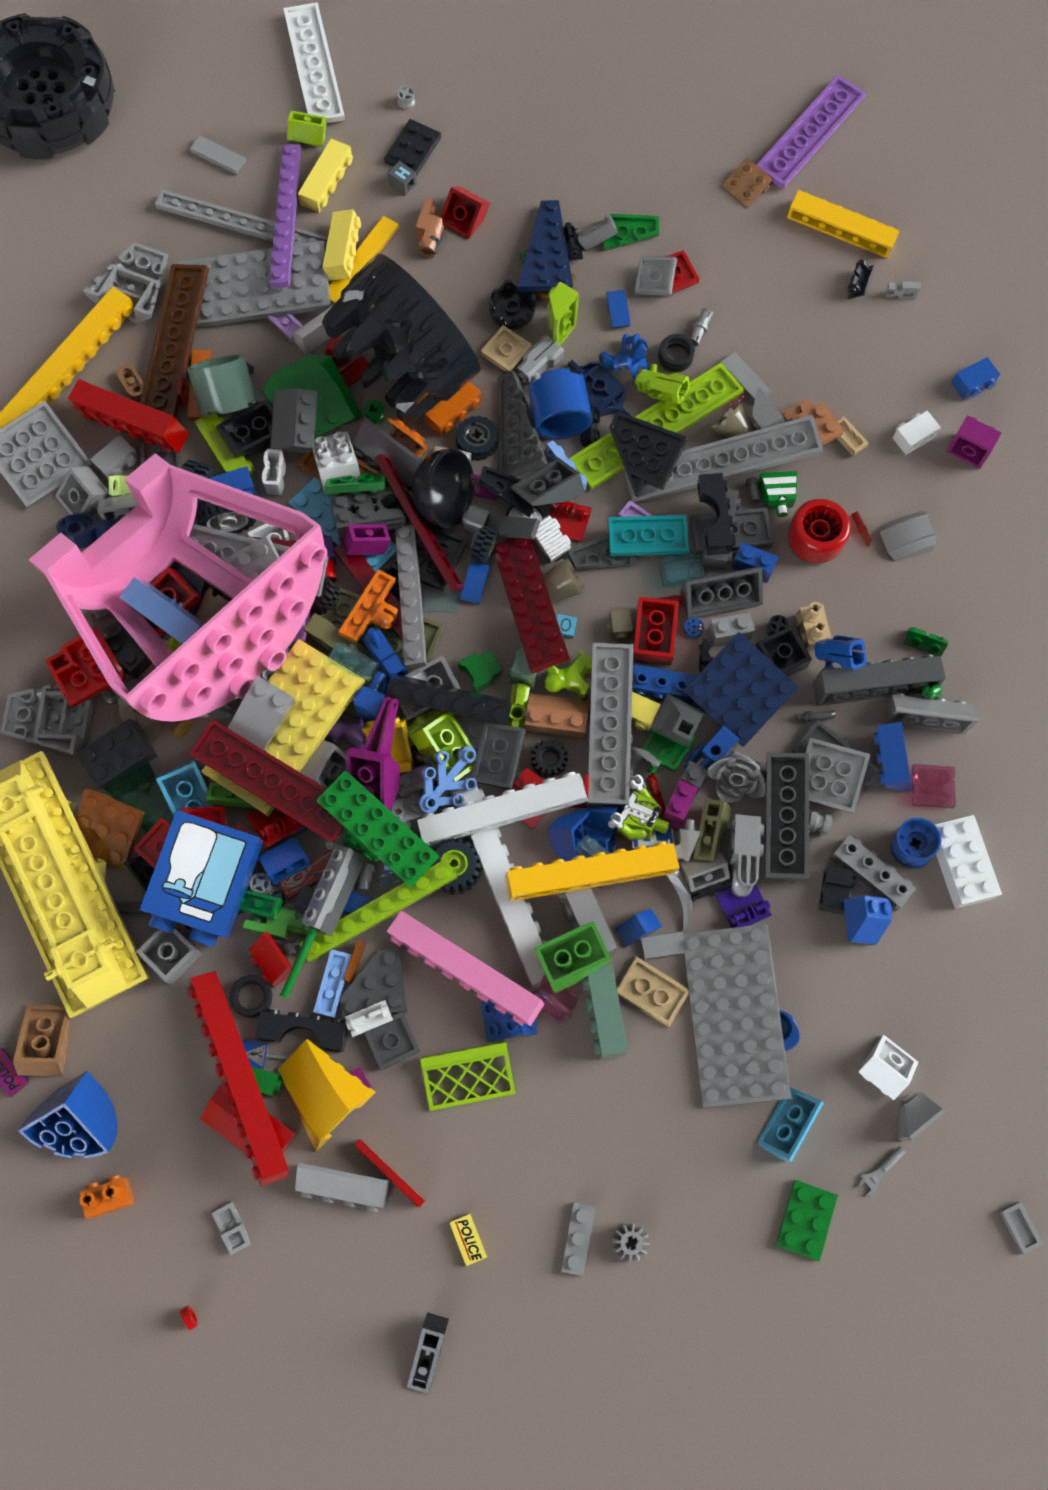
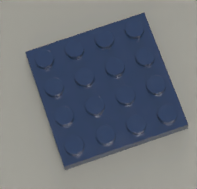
(740, 688)

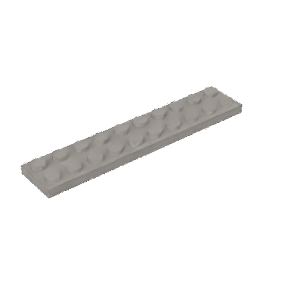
(739, 456)

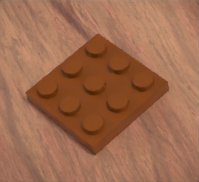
(108, 827)

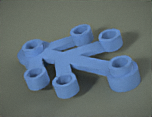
(445, 781)

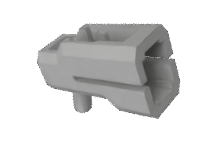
(539, 359)

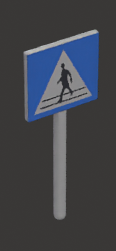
(257, 1053)

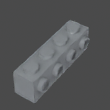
(873, 872)

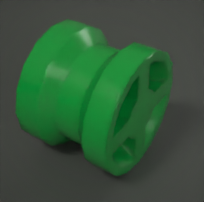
(373, 416)

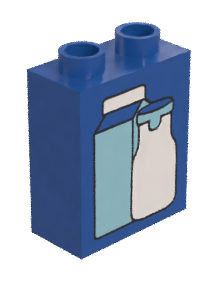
(201, 878)

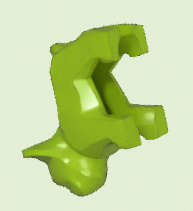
(571, 677)

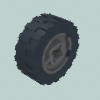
(477, 437)

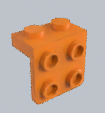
(407, 437)

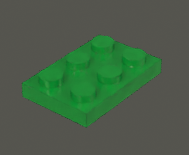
(806, 1220)

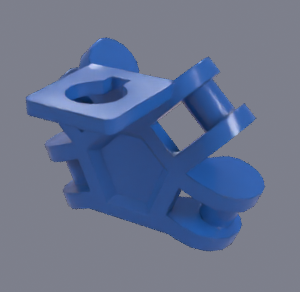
(627, 357)

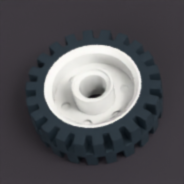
(222, 518)

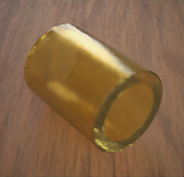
(181, 728)

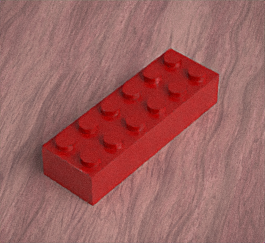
(128, 416)

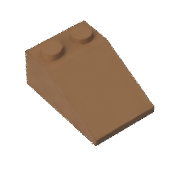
(42, 1041)

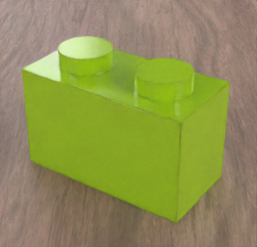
(306, 128)

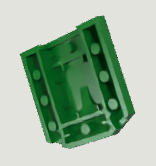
(318, 373)

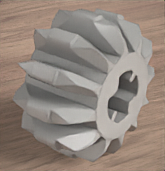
(637, 1245)

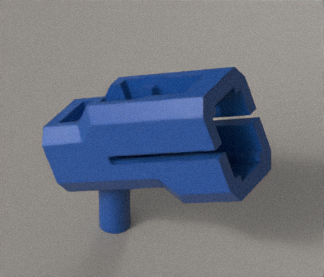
(841, 651)
(383, 653)

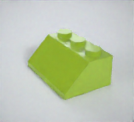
(562, 312)
(443, 735)

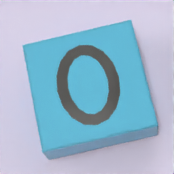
(567, 625)

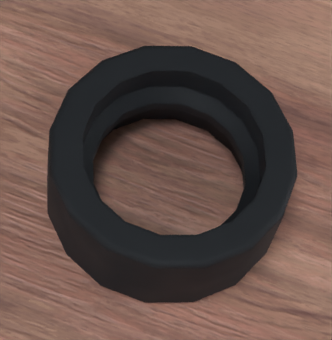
(676, 340)
(236, 988)

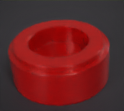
(189, 1317)

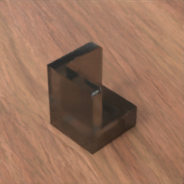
(107, 625)

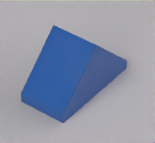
(638, 927)

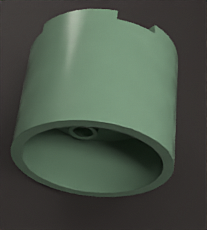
(221, 384)

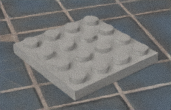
(38, 454)

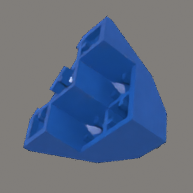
(572, 828)

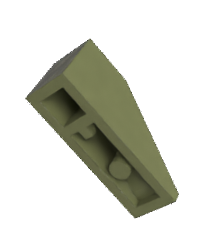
(712, 829)

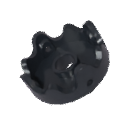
(507, 296)

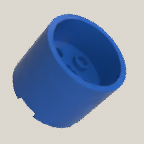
(560, 404)

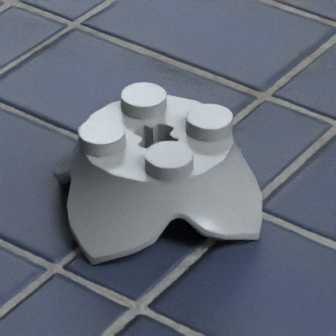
(736, 777)

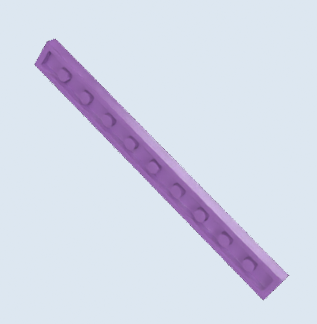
(285, 216)

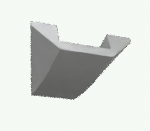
(136, 275)
(47, 719)

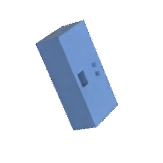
(161, 609)

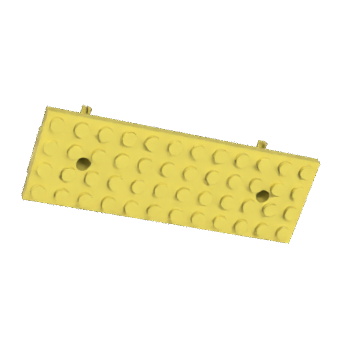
(62, 890)

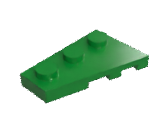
(632, 229)
(365, 482)

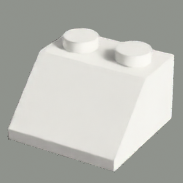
(888, 1067)

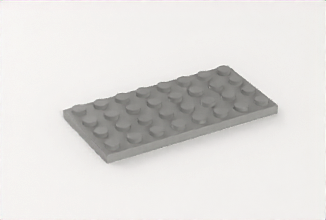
(241, 290)
(736, 1016)

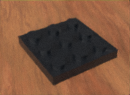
(429, 573)

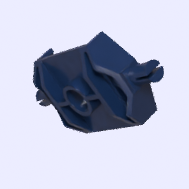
(604, 400)

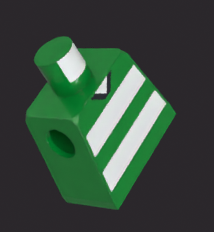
(778, 491)

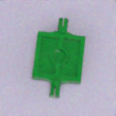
(666, 751)

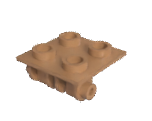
(747, 182)

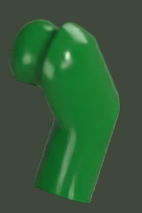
(932, 693)

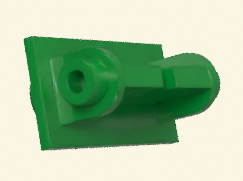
(931, 644)

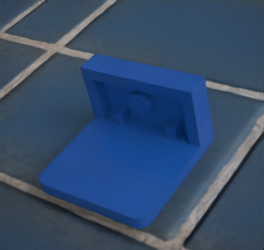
(501, 1026)

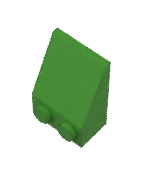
(572, 956)

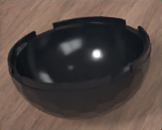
(443, 487)

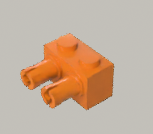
(107, 1197)

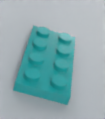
(648, 535)

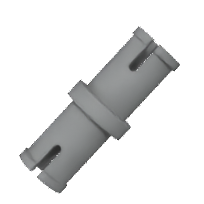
(701, 326)

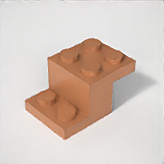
(826, 423)

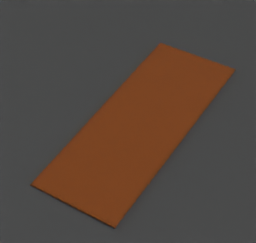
(355, 960)

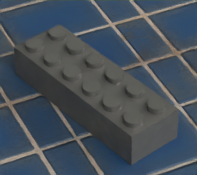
(878, 680)
(787, 817)

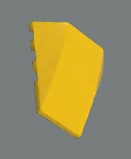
(321, 1091)

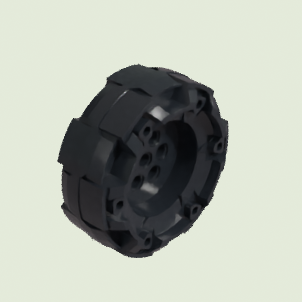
(51, 86)

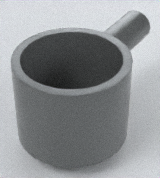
(473, 520)

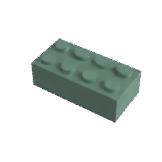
(605, 1013)

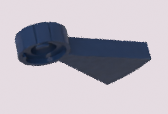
(83, 522)

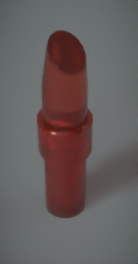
(861, 528)

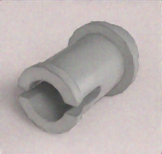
(365, 877)

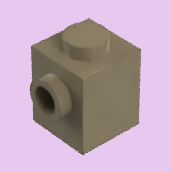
(620, 624)

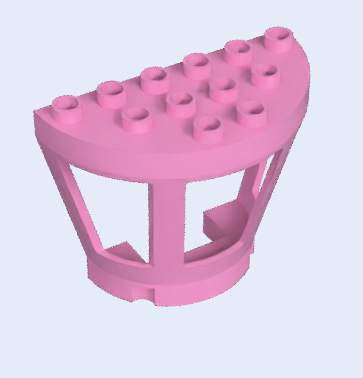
(238, 640)

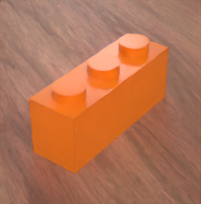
(448, 413)

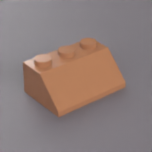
(556, 716)

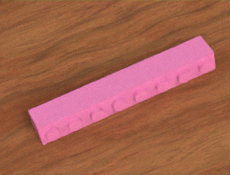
(465, 968)

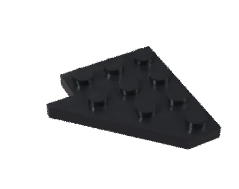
(646, 450)

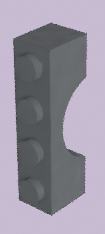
(719, 561)

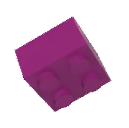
(974, 441)

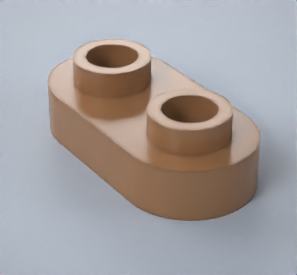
(132, 383)

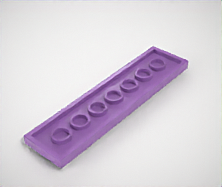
(811, 131)

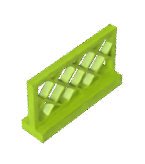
(460, 1057)

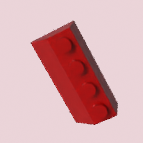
(219, 1118)

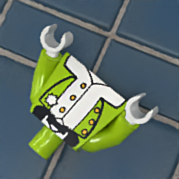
(640, 816)

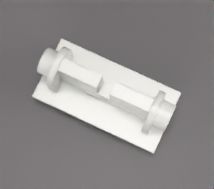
(368, 1018)

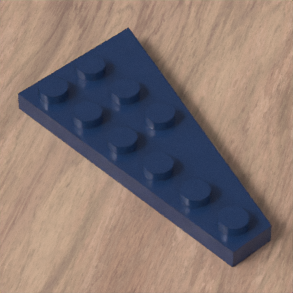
(547, 252)

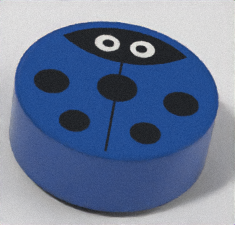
(693, 628)

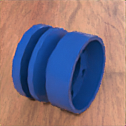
(919, 833)

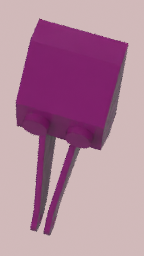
(373, 764)

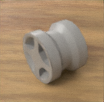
(403, 93)
(258, 880)

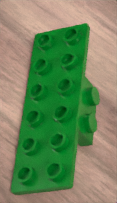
(377, 829)

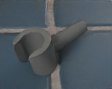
(289, 948)

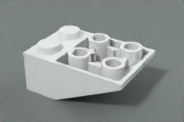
(335, 457)

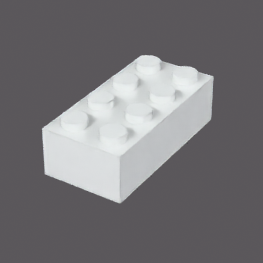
(966, 863)

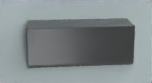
(722, 592)

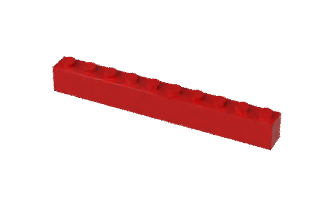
(238, 1079)

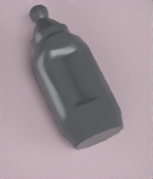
(810, 716)

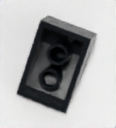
(248, 431)

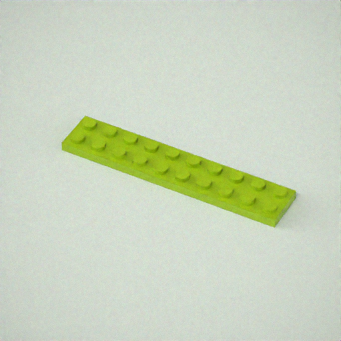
(705, 396)

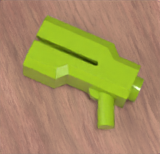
(663, 386)

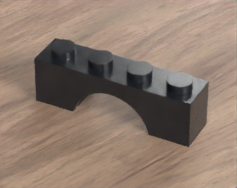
(712, 491)
(274, 1026)

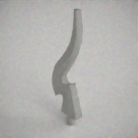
(684, 849)

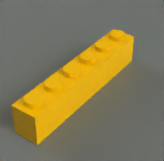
(843, 224)

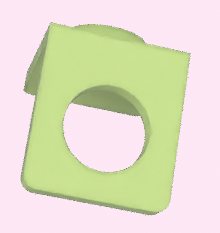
(121, 487)

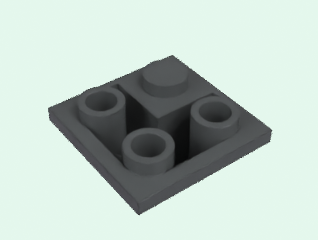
(677, 720)

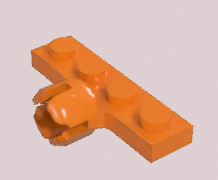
(371, 608)

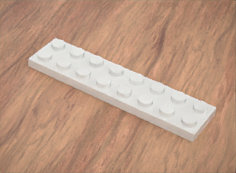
(314, 62)

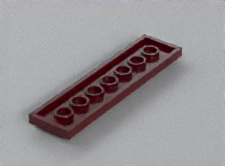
(530, 604)
(265, 778)

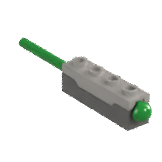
(327, 902)

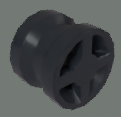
(779, 622)

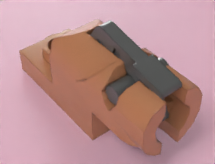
(429, 230)

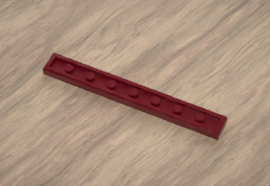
(419, 523)

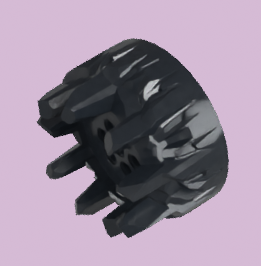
(408, 334)

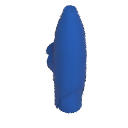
(695, 753)

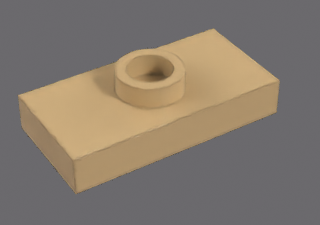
(851, 438)

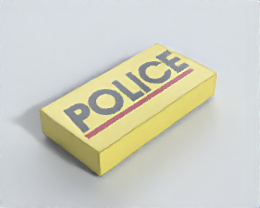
(468, 1240)

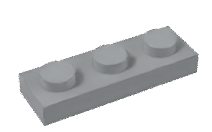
(578, 1239)

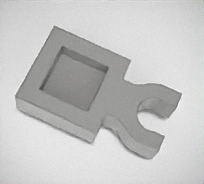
(905, 290)

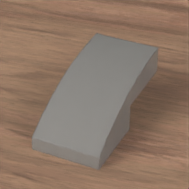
(231, 1227)

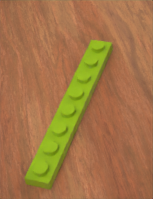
(381, 909)

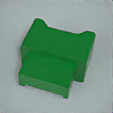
(480, 669)

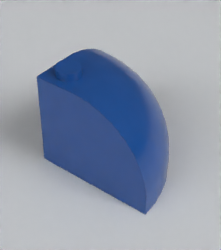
(74, 1120)

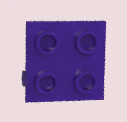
(743, 910)

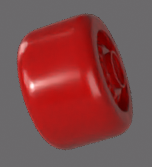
(819, 531)

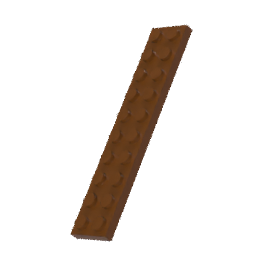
(174, 337)

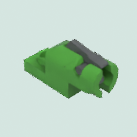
(288, 920)

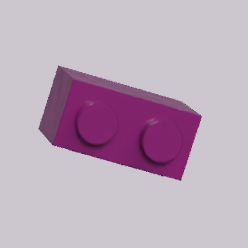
(366, 539)
(679, 804)

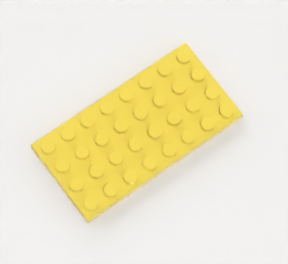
(320, 698)

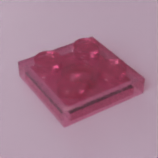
(933, 786)

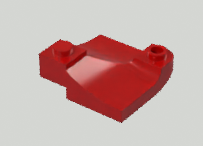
(78, 672)

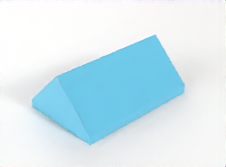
(790, 1125)

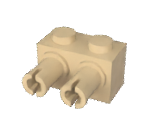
(812, 624)

